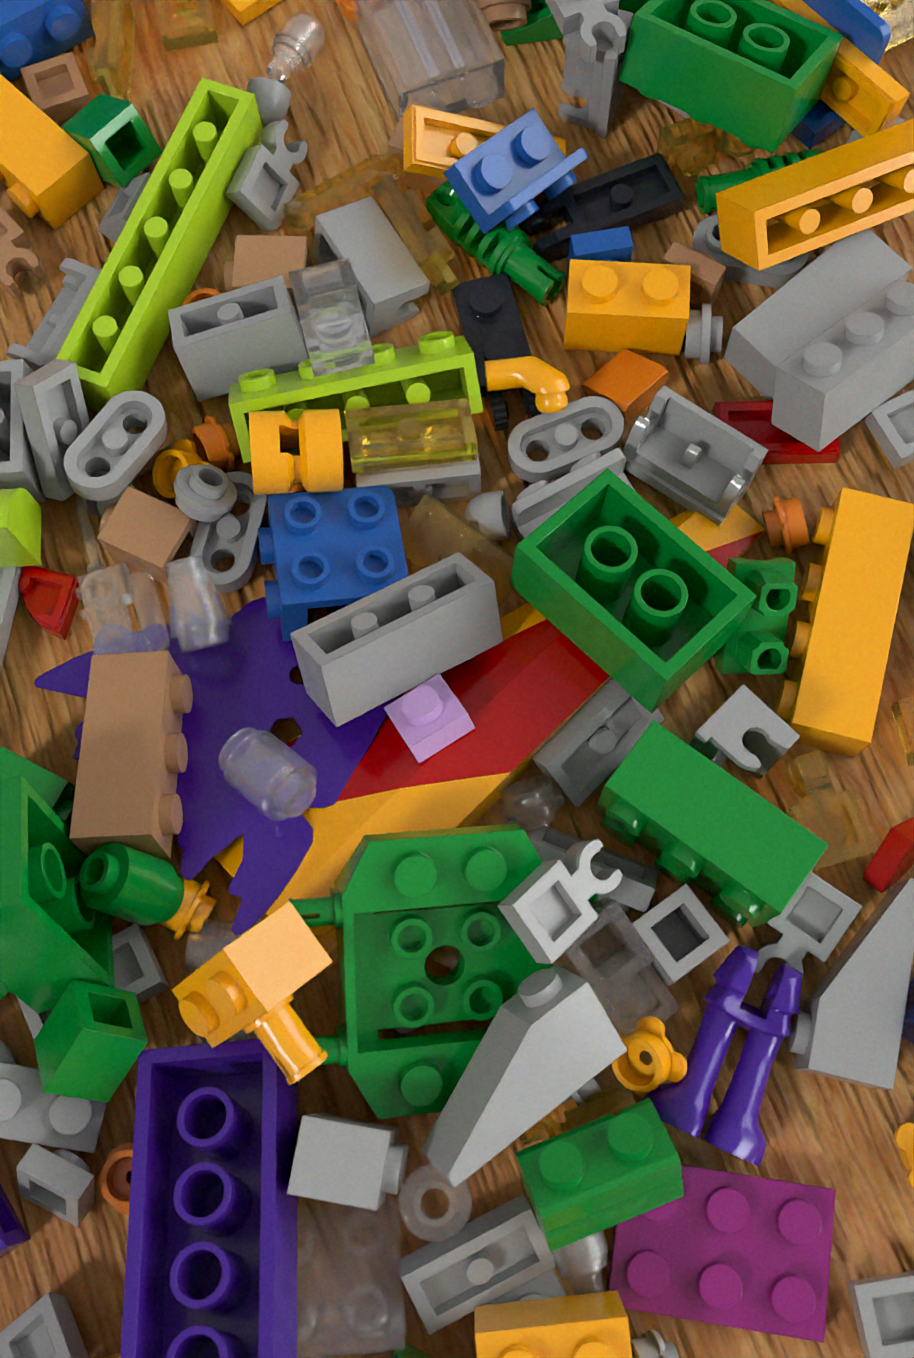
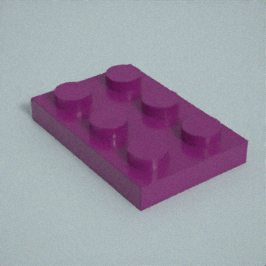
(731, 1254)

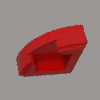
(49, 598)
(892, 858)

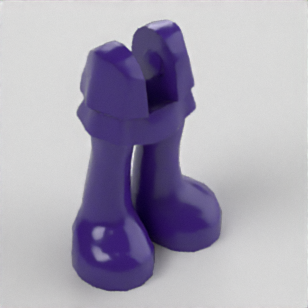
(686, 1102)

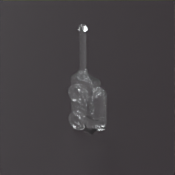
(106, 599)

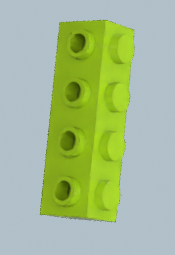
(426, 372)

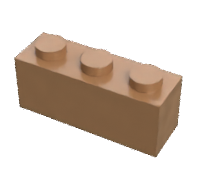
(131, 753)

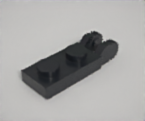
(611, 200)
(494, 332)

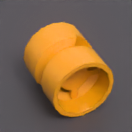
(319, 445)

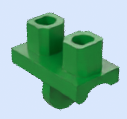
(761, 638)

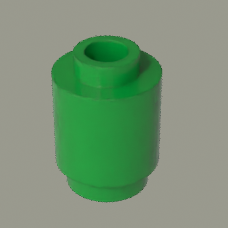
(130, 885)

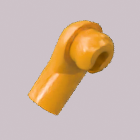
(532, 374)

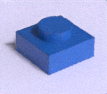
(602, 245)

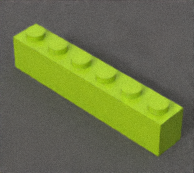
(162, 244)

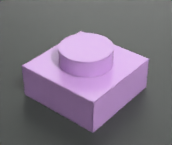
(429, 718)

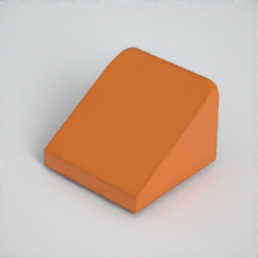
(628, 382)

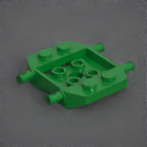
(389, 912)

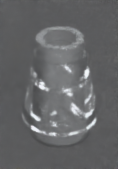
(195, 607)

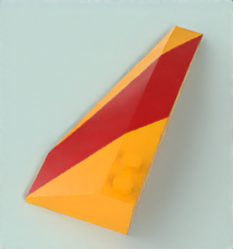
(517, 703)

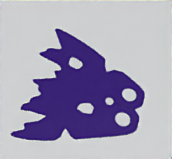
(235, 689)

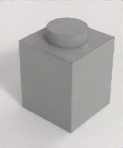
(679, 934)

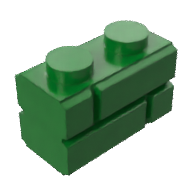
(600, 1174)

